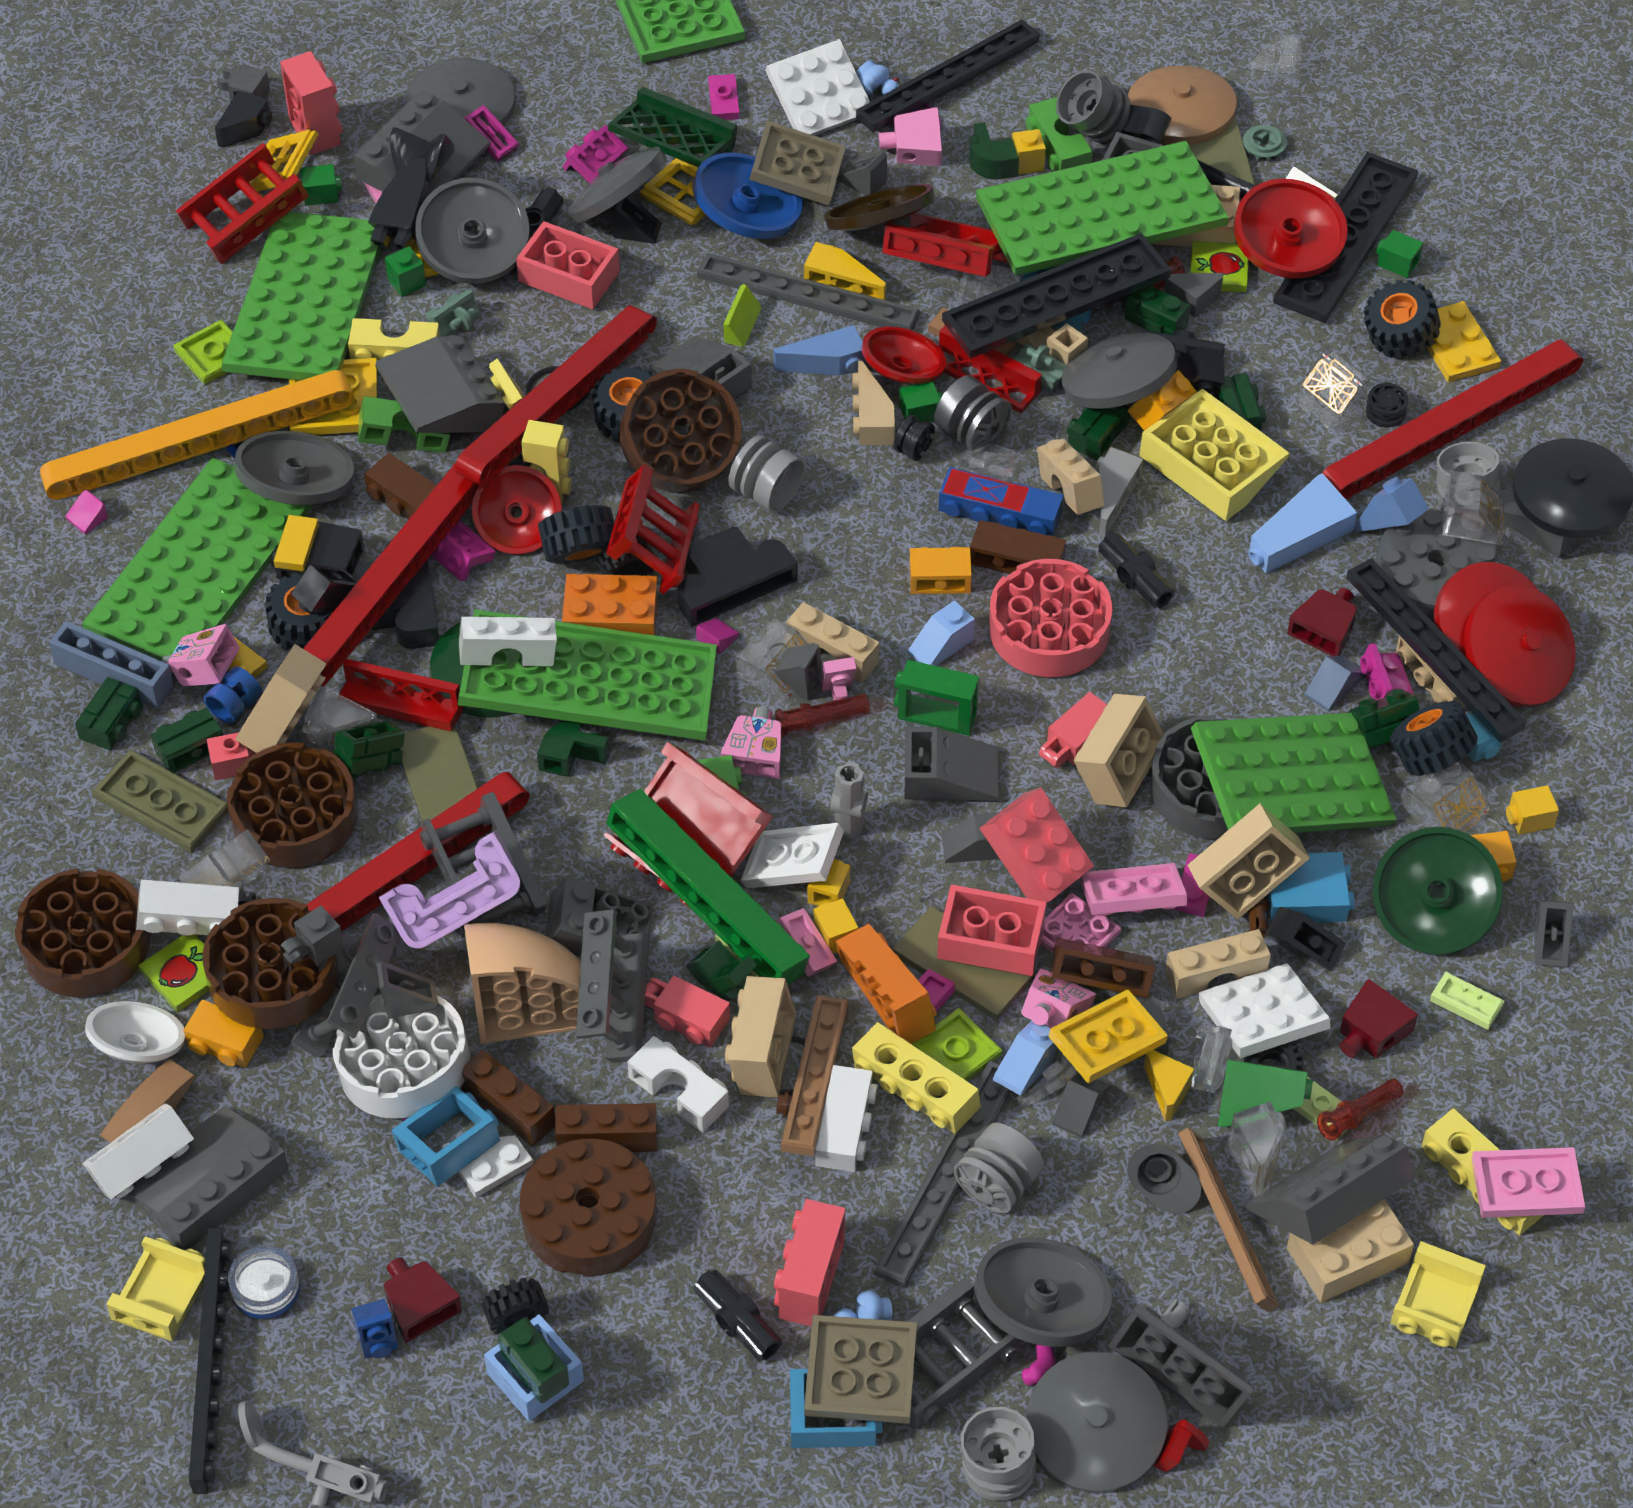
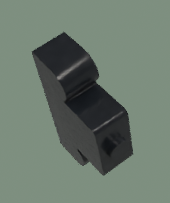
(731, 573)
(411, 611)

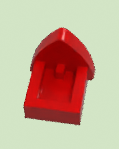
(1176, 1440)

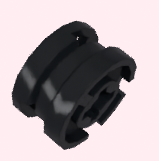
(1386, 406)
(913, 437)

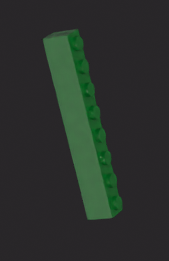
(706, 887)

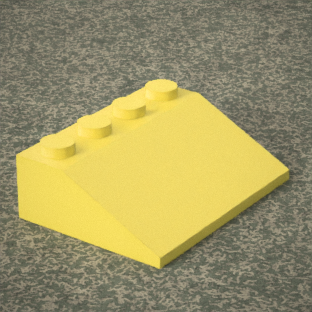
(1212, 453)

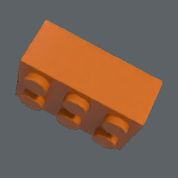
(612, 602)

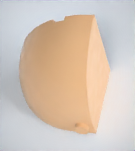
(521, 982)

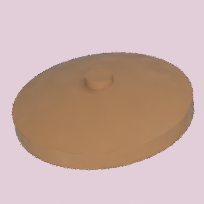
(1194, 97)

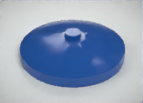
(742, 204)

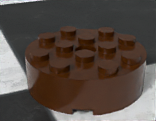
(691, 402)
(294, 803)
(81, 932)
(253, 978)
(588, 1207)

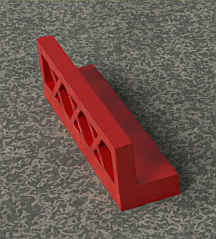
(993, 366)
(402, 700)

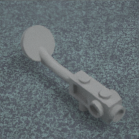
(323, 1470)

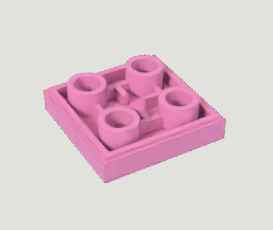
(1074, 922)

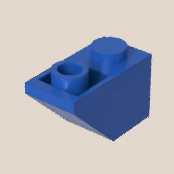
(375, 1329)

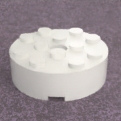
(402, 1060)

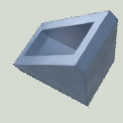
(1333, 681)

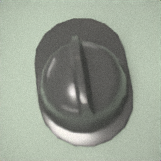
(1164, 1178)

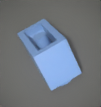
(943, 635)
(1026, 1058)

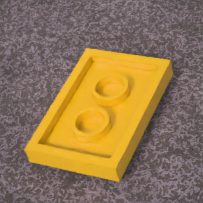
(1462, 345)
(1108, 1036)

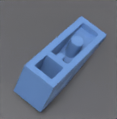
(824, 354)
(1393, 506)

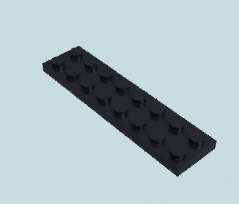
(1368, 206)
(1055, 295)

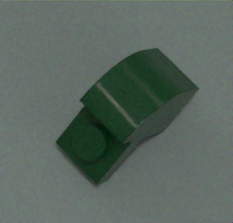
(994, 158)
(566, 743)
(720, 971)

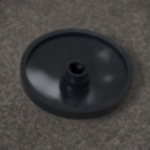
(1573, 488)

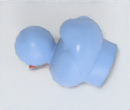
(875, 76)
(869, 1306)

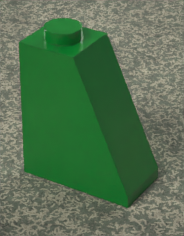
(1256, 1084)

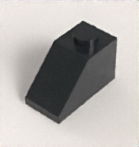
(243, 119)
(1203, 368)
(323, 588)
(1305, 937)

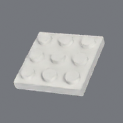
(818, 88)
(1265, 1010)

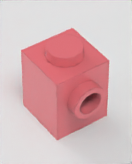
(227, 755)

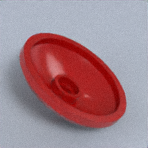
(903, 355)
(514, 488)

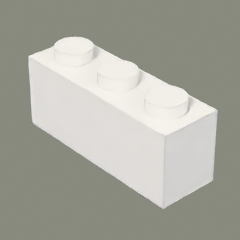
(183, 906)
(845, 1118)
(139, 1152)

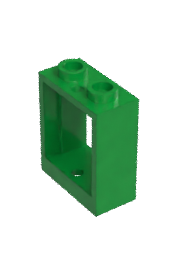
(939, 683)

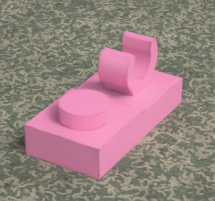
(837, 676)
(805, 933)

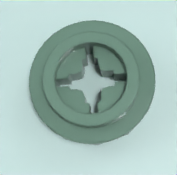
(1257, 135)

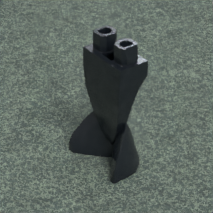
(399, 203)

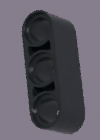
(1146, 123)

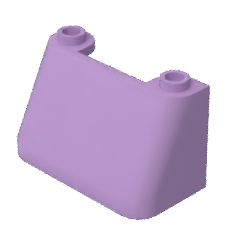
(428, 920)

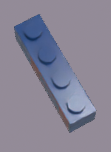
(1000, 502)

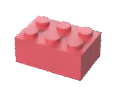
(311, 100)
(568, 265)
(1036, 846)
(991, 930)
(810, 1262)

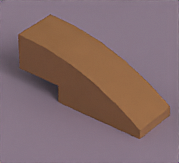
(163, 1086)

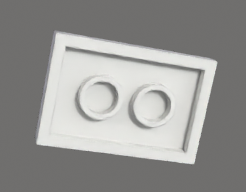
(792, 855)

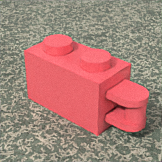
(1071, 730)
(687, 1010)

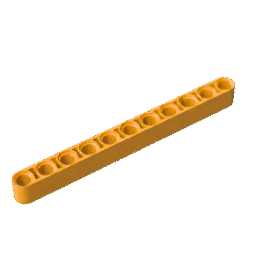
(196, 435)

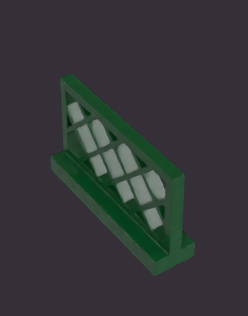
(674, 117)

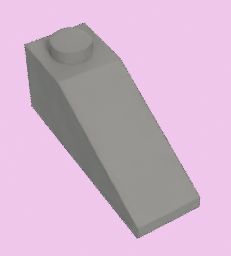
(1119, 478)

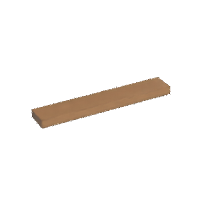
(814, 1075)
(1229, 1220)

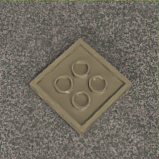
(797, 163)
(860, 1369)

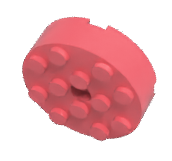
(1050, 618)

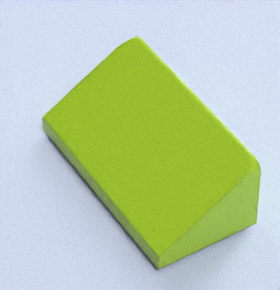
(741, 317)

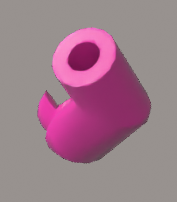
(1037, 1369)

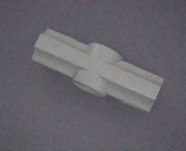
(849, 799)

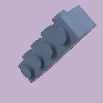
(100, 658)

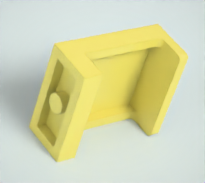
(159, 1289)
(1437, 1295)

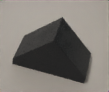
(634, 222)

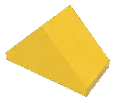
(1168, 1080)

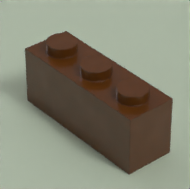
(397, 485)
(1006, 547)
(1102, 967)
(508, 1098)
(625, 1124)

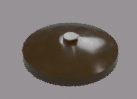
(880, 208)

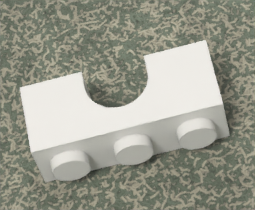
(486, 635)
(661, 1065)

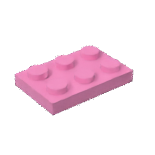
(1133, 889)
(1528, 1182)

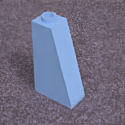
(1302, 525)

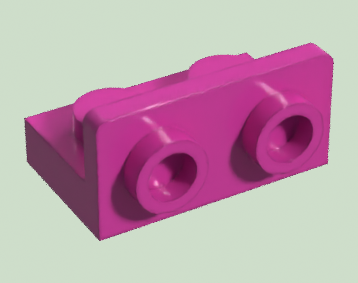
(596, 151)
(462, 550)
(1383, 672)

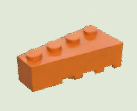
(887, 984)

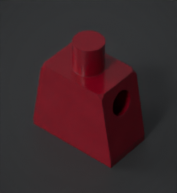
(1325, 621)
(1375, 1022)
(418, 1298)

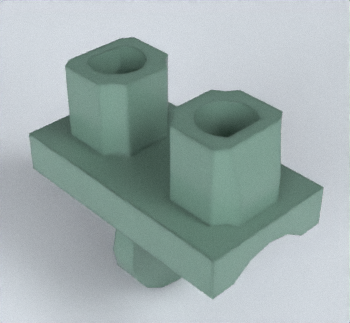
(455, 314)
(1042, 362)

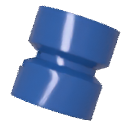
(235, 692)

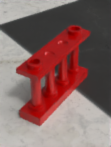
(255, 219)
(944, 244)
(629, 524)

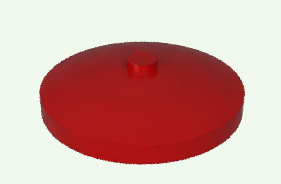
(1290, 228)
(1463, 592)
(1521, 644)

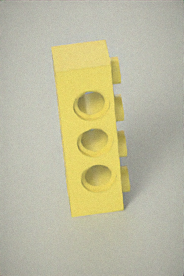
(959, 1097)
(1456, 1133)

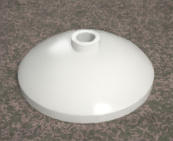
(134, 1032)

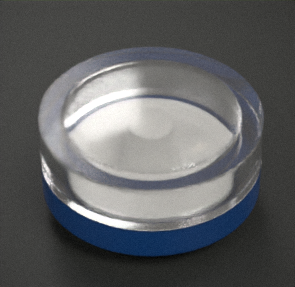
(264, 1282)

